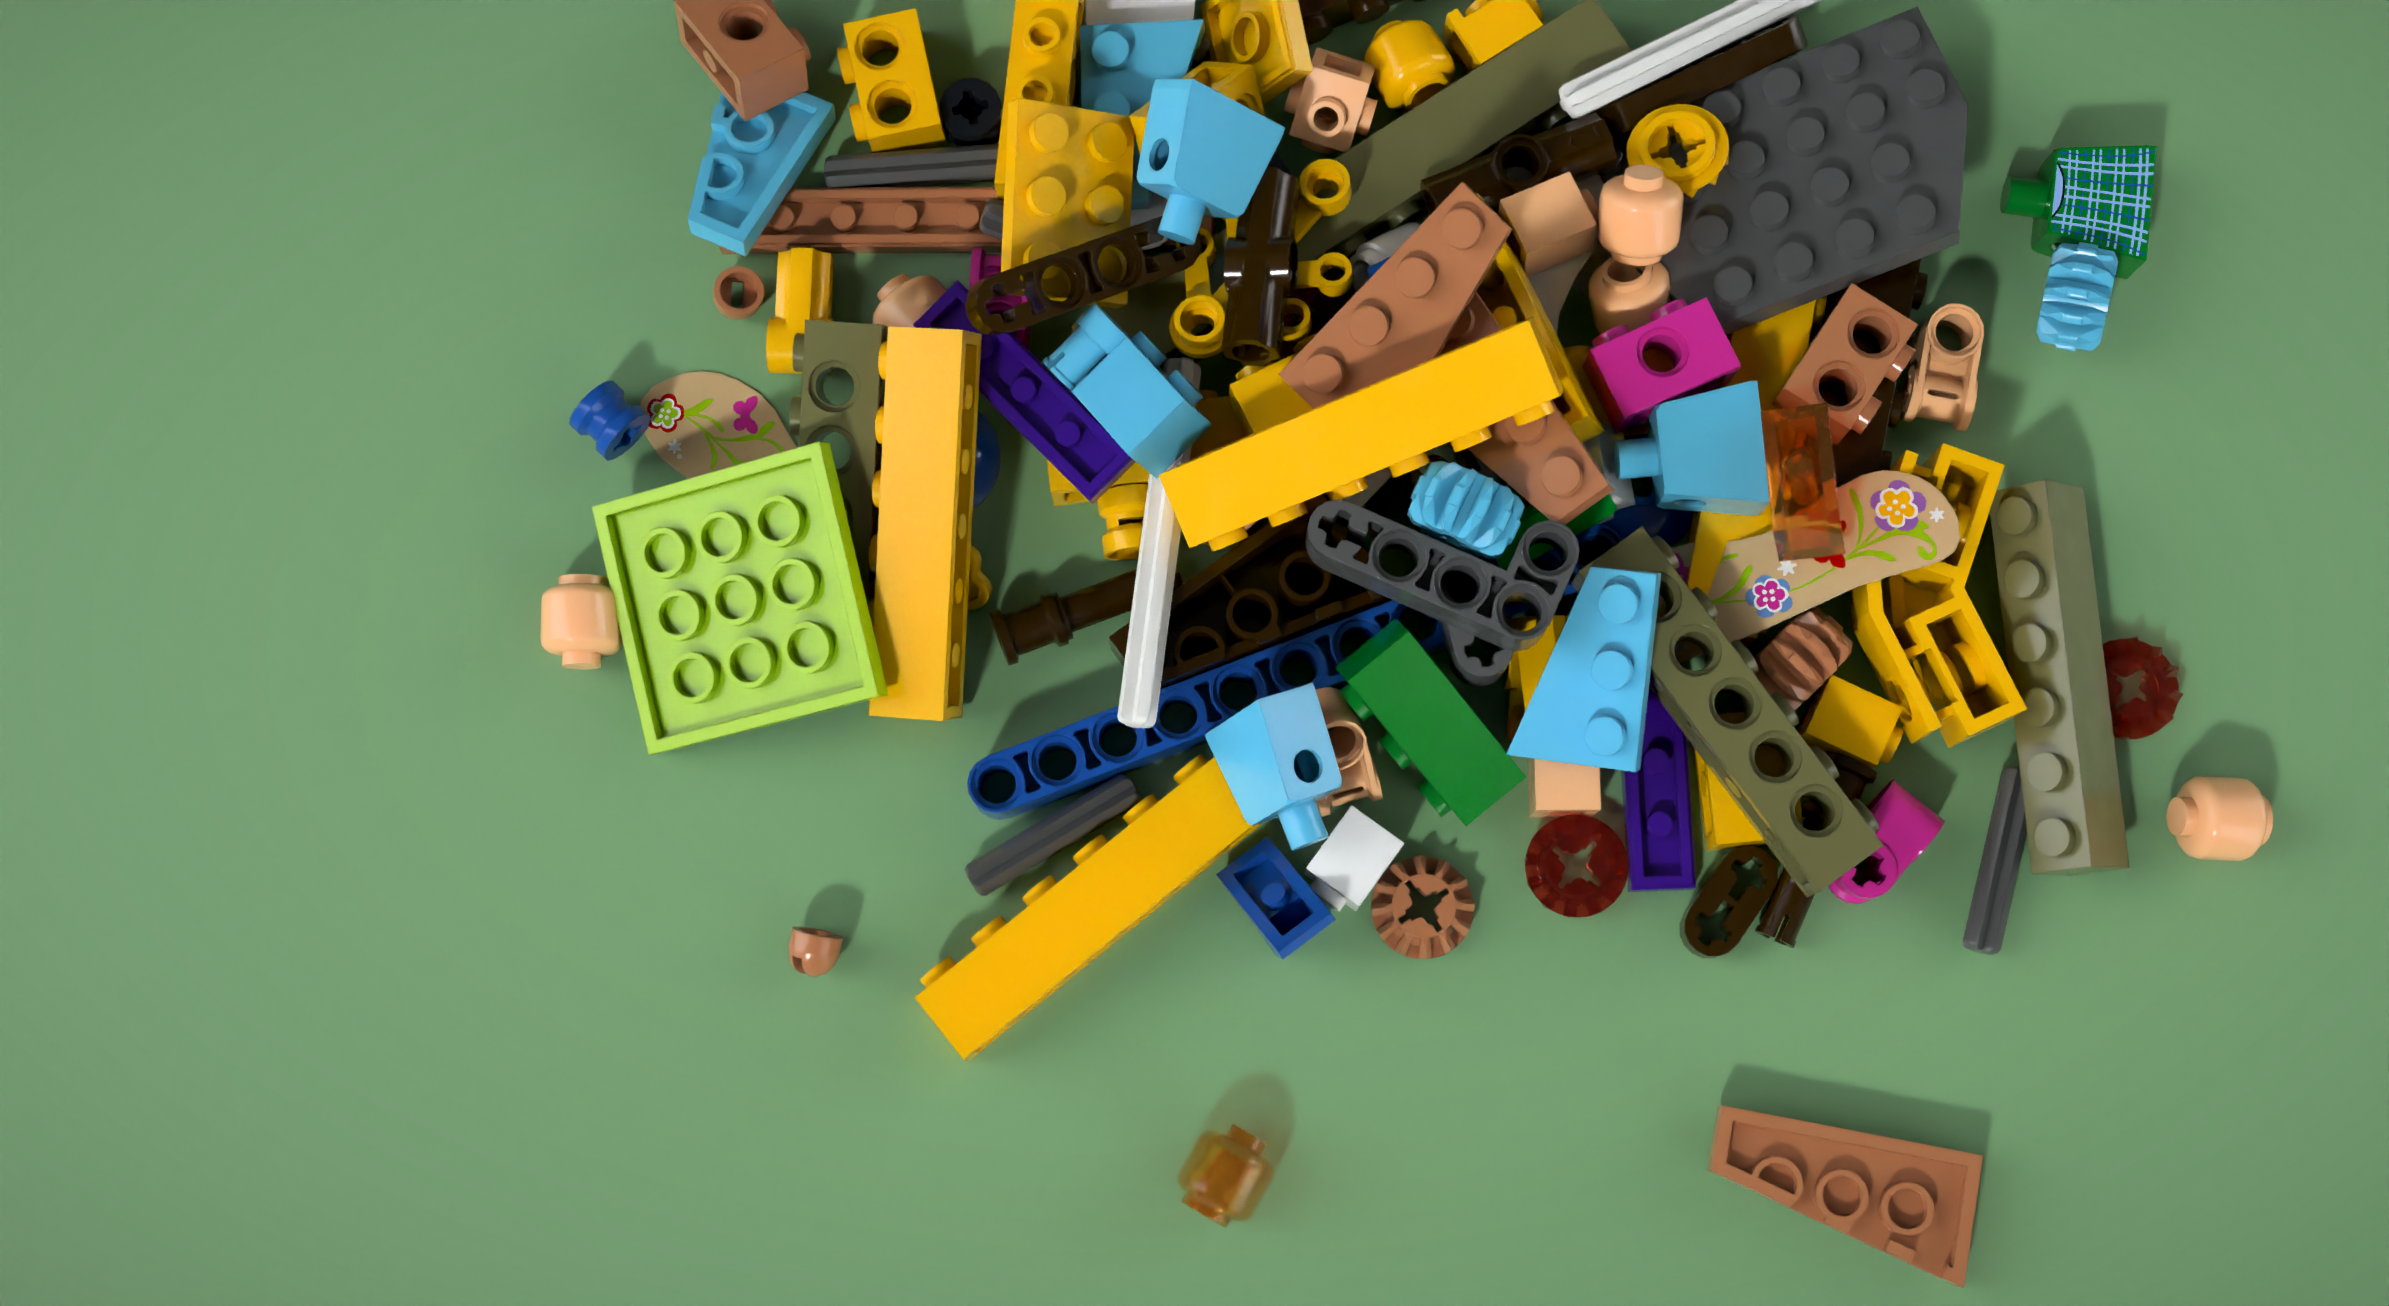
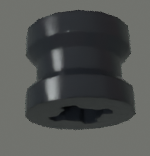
(974, 126)

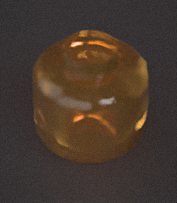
(1225, 1175)

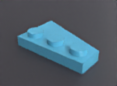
(1122, 66)
(753, 167)
(1598, 676)

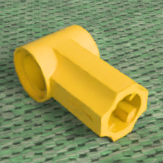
(802, 294)

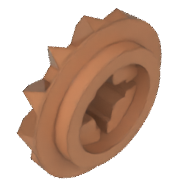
(1416, 937)

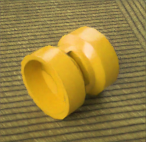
(1124, 515)

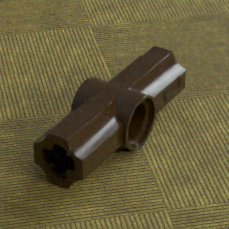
(1578, 147)
(1261, 271)

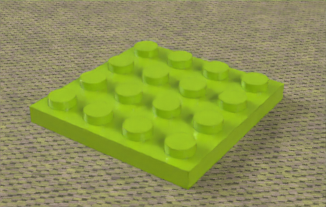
(740, 599)

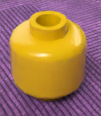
(1409, 63)

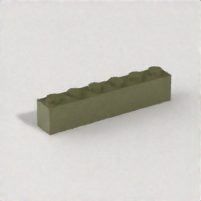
(2061, 677)

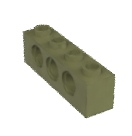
(813, 417)

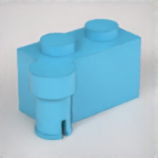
(1128, 391)

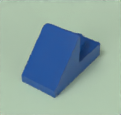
(1275, 898)

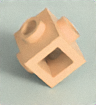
(1332, 102)

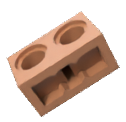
(1838, 360)

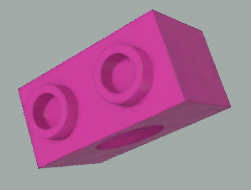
(1684, 332)

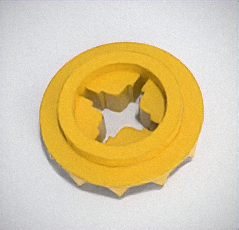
(1695, 131)

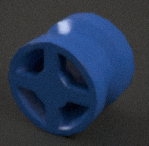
(609, 420)

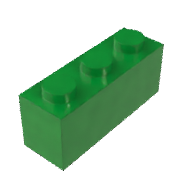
(1427, 724)

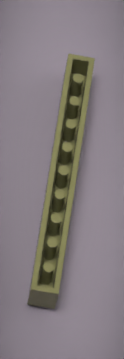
(1460, 123)

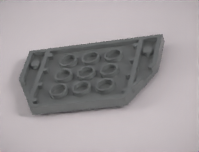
(1830, 174)

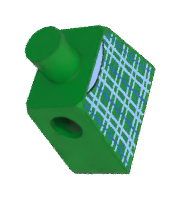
(2089, 198)

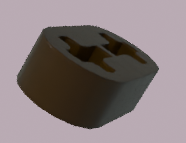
(1741, 911)

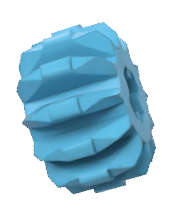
(2077, 296)
(1465, 510)

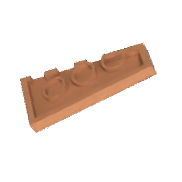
(1407, 304)
(1539, 458)
(1871, 1187)

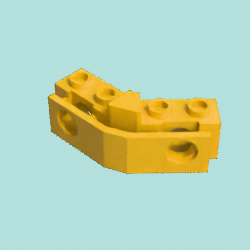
(1932, 621)

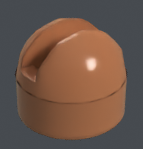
(751, 296)
(813, 950)

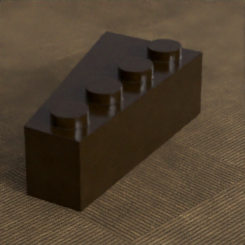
(1255, 600)

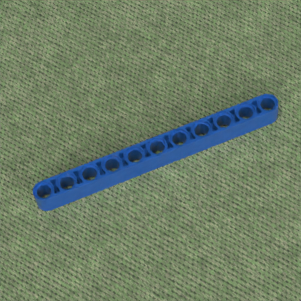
(1203, 696)

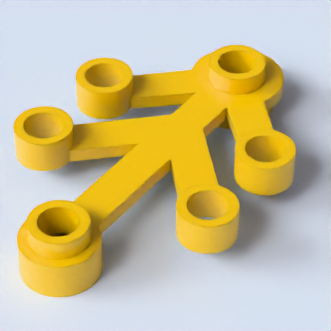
(1204, 307)

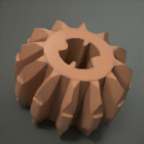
(1802, 656)

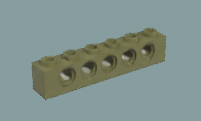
(1729, 749)

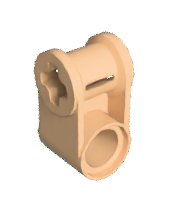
(1943, 381)
(1351, 753)

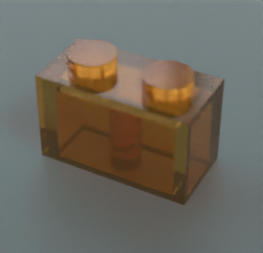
(1802, 482)

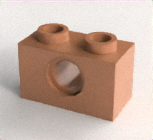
(745, 51)

